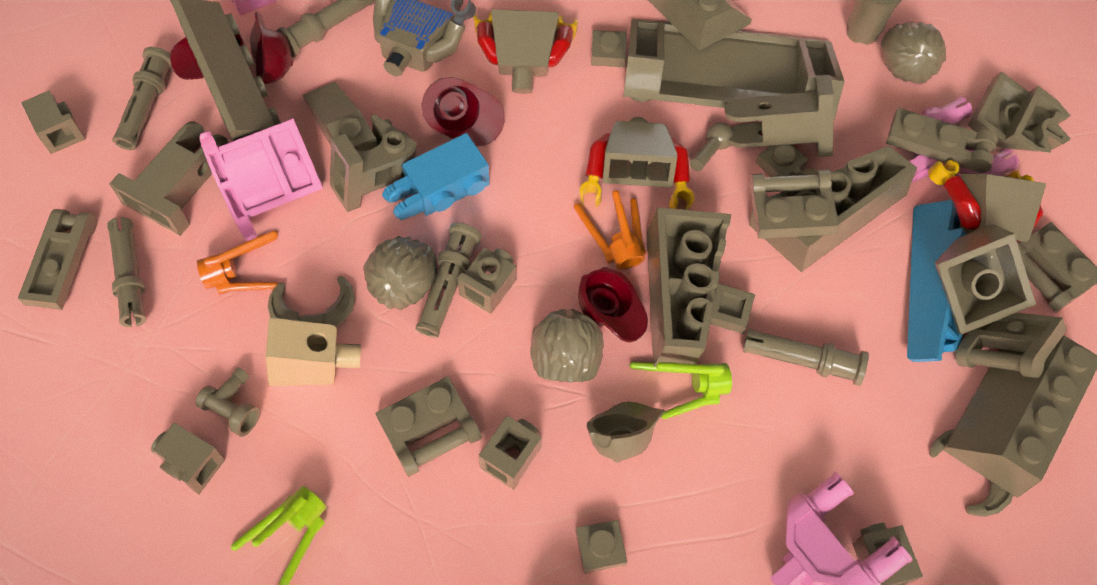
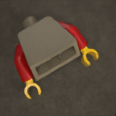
(524, 43)
(638, 156)
(992, 199)

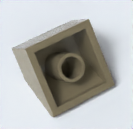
(984, 278)

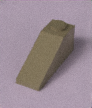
(339, 116)

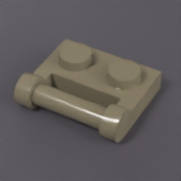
(794, 214)
(1061, 262)
(1017, 332)
(422, 415)

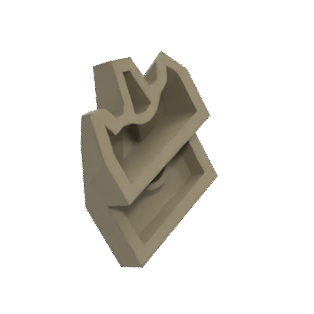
(1020, 117)

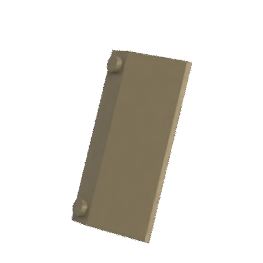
(742, 65)

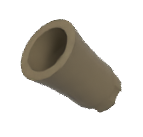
(869, 19)

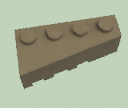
(860, 195)
(683, 277)

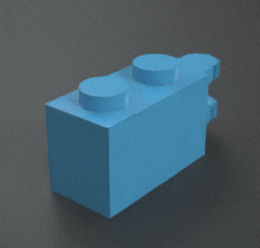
(439, 178)

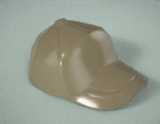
(623, 430)

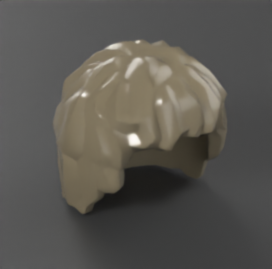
(913, 51)
(400, 272)
(567, 347)

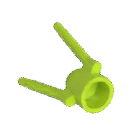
(708, 379)
(298, 511)

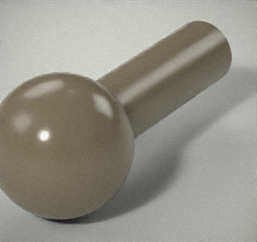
(716, 139)

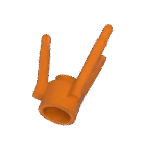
(627, 246)
(220, 268)

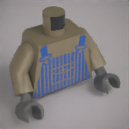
(417, 33)

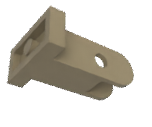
(785, 119)
(169, 179)

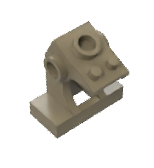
(362, 172)

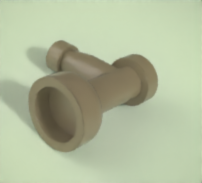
(241, 417)

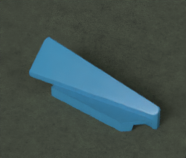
(930, 318)

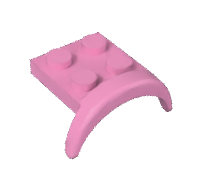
(261, 171)

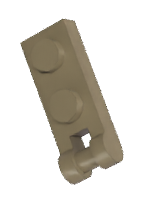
(942, 140)
(57, 259)

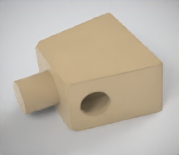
(306, 353)

